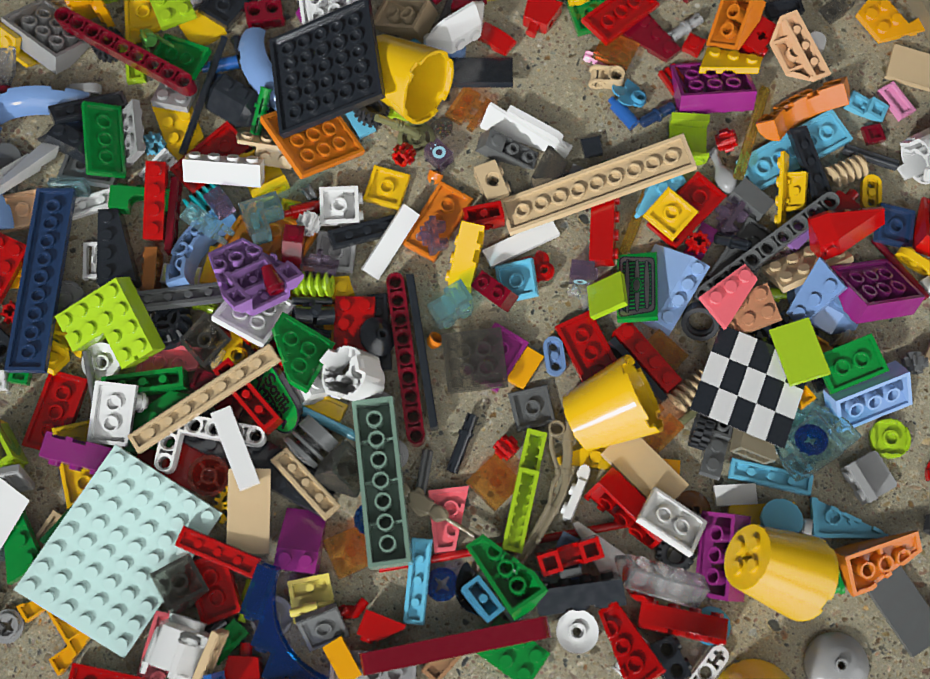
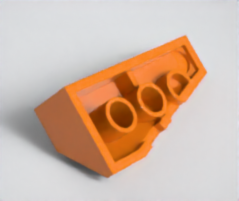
(870, 561)

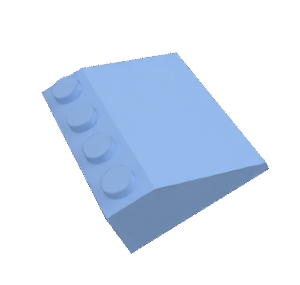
(677, 282)

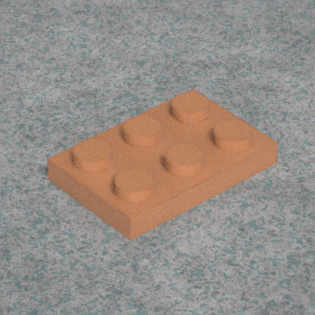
(756, 311)

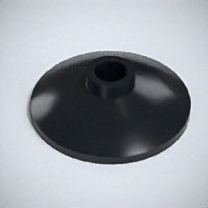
(372, 340)

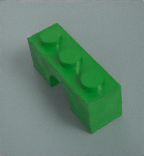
(125, 196)

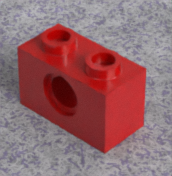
(486, 214)

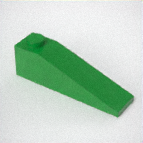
(512, 581)

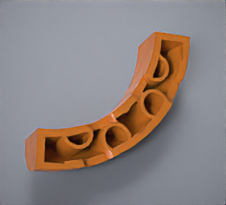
(802, 107)

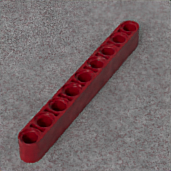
(116, 47)
(405, 349)
(455, 645)

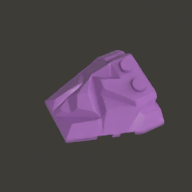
(241, 277)

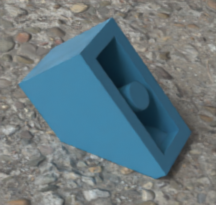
(482, 599)

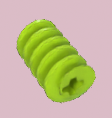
(315, 285)

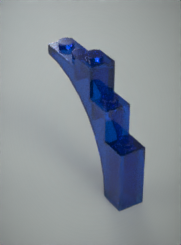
(269, 637)

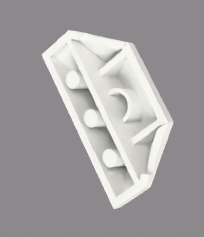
(457, 29)

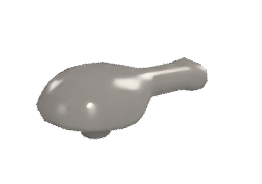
(723, 175)

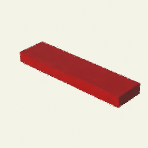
(217, 551)

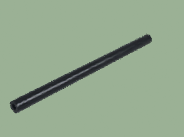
(203, 95)

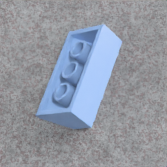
(872, 397)

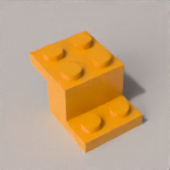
(92, 9)

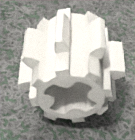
(310, 221)

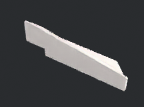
(524, 129)

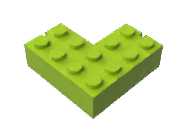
(113, 314)

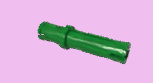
(265, 94)

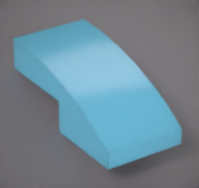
(867, 108)

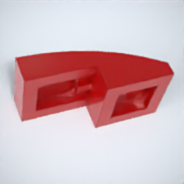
(497, 39)

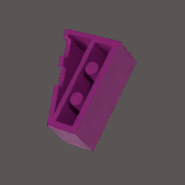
(73, 453)

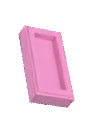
(897, 101)

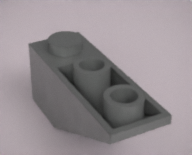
(506, 150)

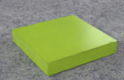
(607, 295)

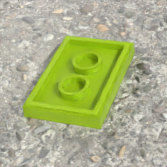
(799, 352)

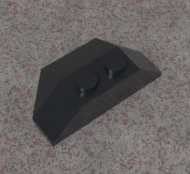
(232, 101)
(68, 137)

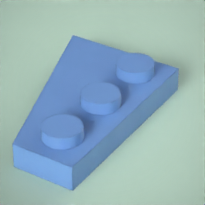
(817, 292)

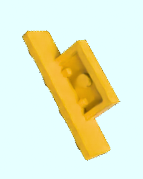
(10, 38)
(792, 190)

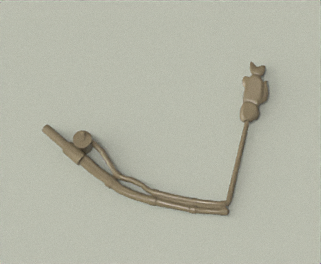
(423, 505)

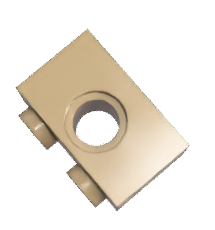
(491, 172)

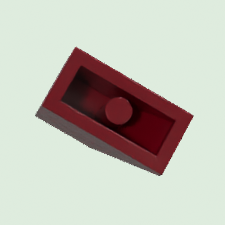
(293, 244)

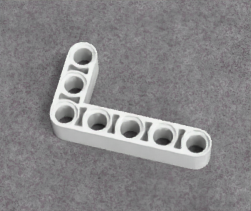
(204, 432)

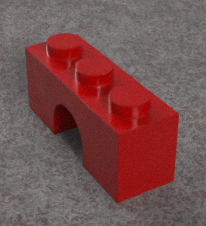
(570, 554)

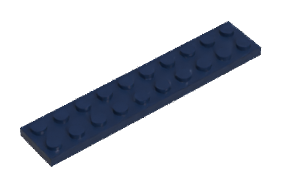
(41, 281)

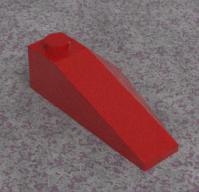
(836, 232)

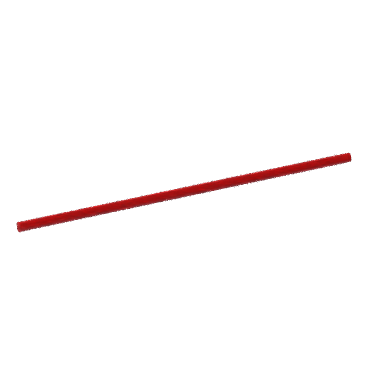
(546, 538)

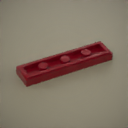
(173, 214)

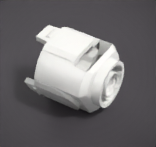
(916, 157)
(362, 380)
(176, 646)

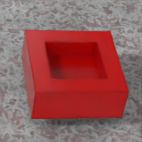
(693, 45)

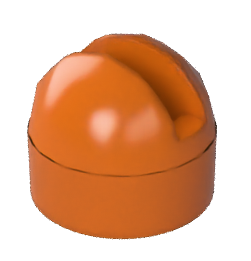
(434, 175)
(434, 340)

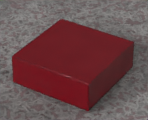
(873, 134)

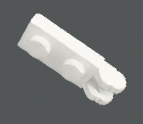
(576, 492)

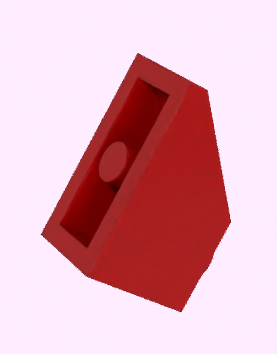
(378, 627)

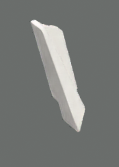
(26, 166)

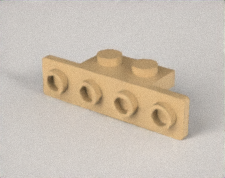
(264, 149)

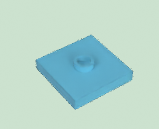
(519, 278)

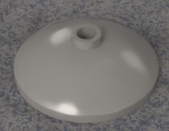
(828, 650)

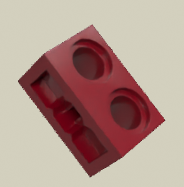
(266, 17)
(494, 291)

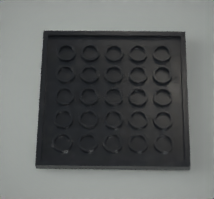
(326, 68)

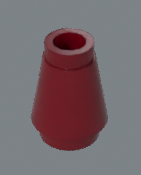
(272, 281)

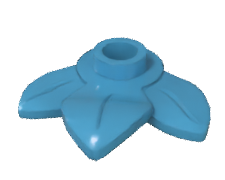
(630, 94)

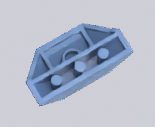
(831, 319)

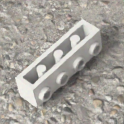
(223, 169)

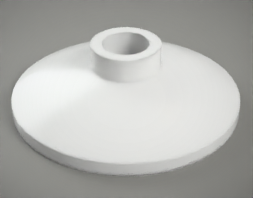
(100, 352)
(587, 637)

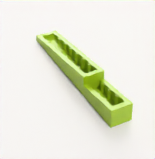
(524, 491)

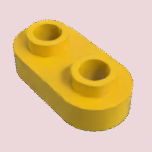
(873, 194)
(914, 261)

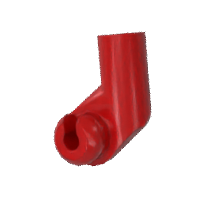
(353, 611)

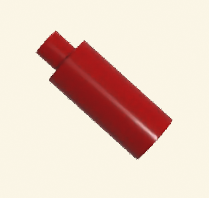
(294, 210)

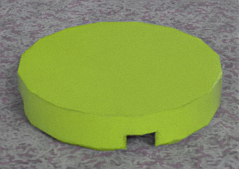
(889, 438)

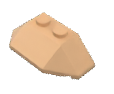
(797, 49)

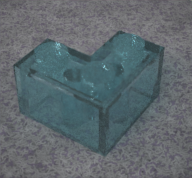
(259, 213)
(451, 306)

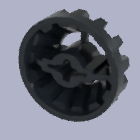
(172, 325)

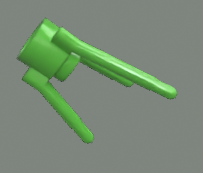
(149, 39)

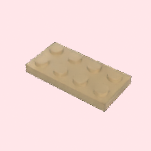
(794, 268)

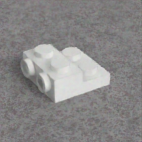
(340, 206)

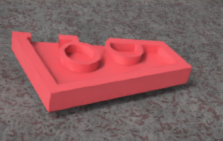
(728, 295)
(444, 533)

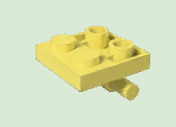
(310, 594)

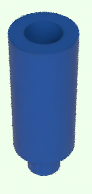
(225, 64)
(623, 113)

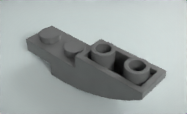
(715, 452)

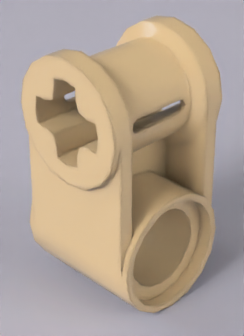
(605, 76)

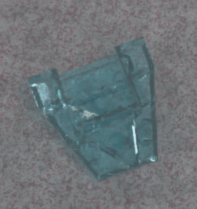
(840, 437)

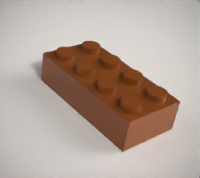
(151, 269)

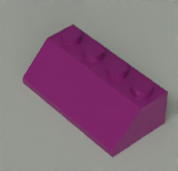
(712, 551)

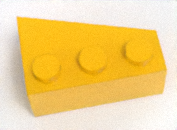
(467, 254)

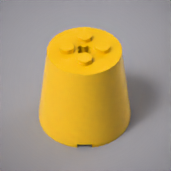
(414, 77)
(612, 406)
(783, 570)

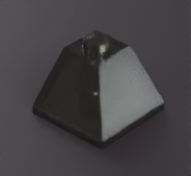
(551, 167)
(205, 339)
(340, 470)
(179, 584)

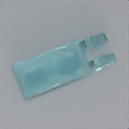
(205, 223)

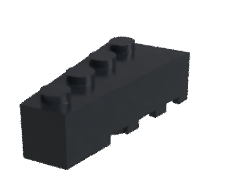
(582, 593)

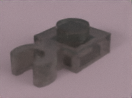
(835, 10)

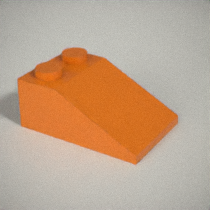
(734, 23)

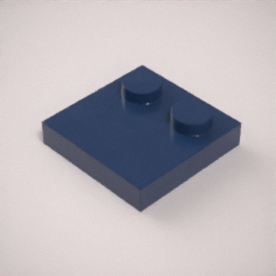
(897, 228)

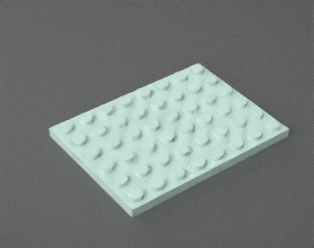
(107, 546)

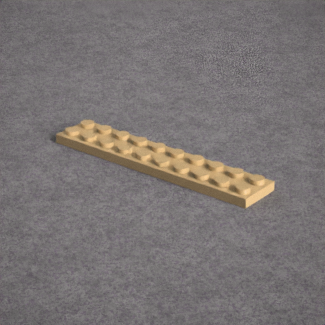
(598, 184)

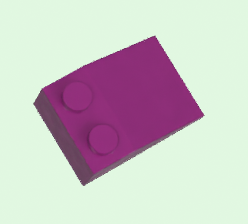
(300, 542)

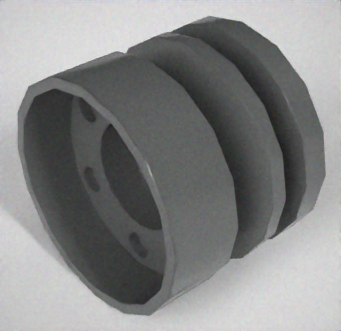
(311, 441)

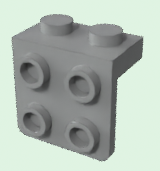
(869, 477)

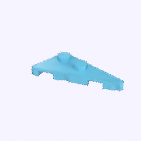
(653, 192)
(832, 523)

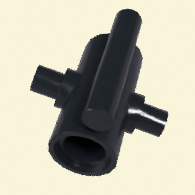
(312, 310)

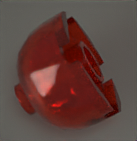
(208, 475)

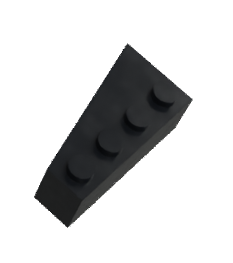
(114, 249)

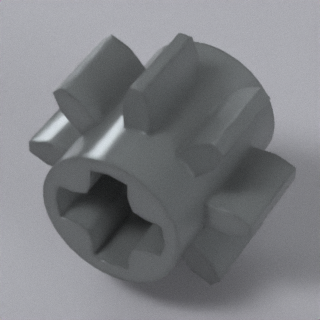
(915, 362)

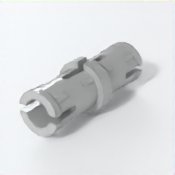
(686, 27)

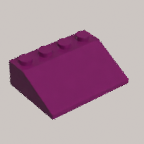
(711, 91)
(876, 291)

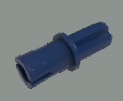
(657, 114)

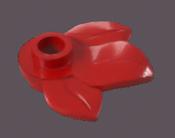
(541, 262)

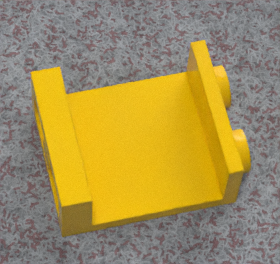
(273, 180)

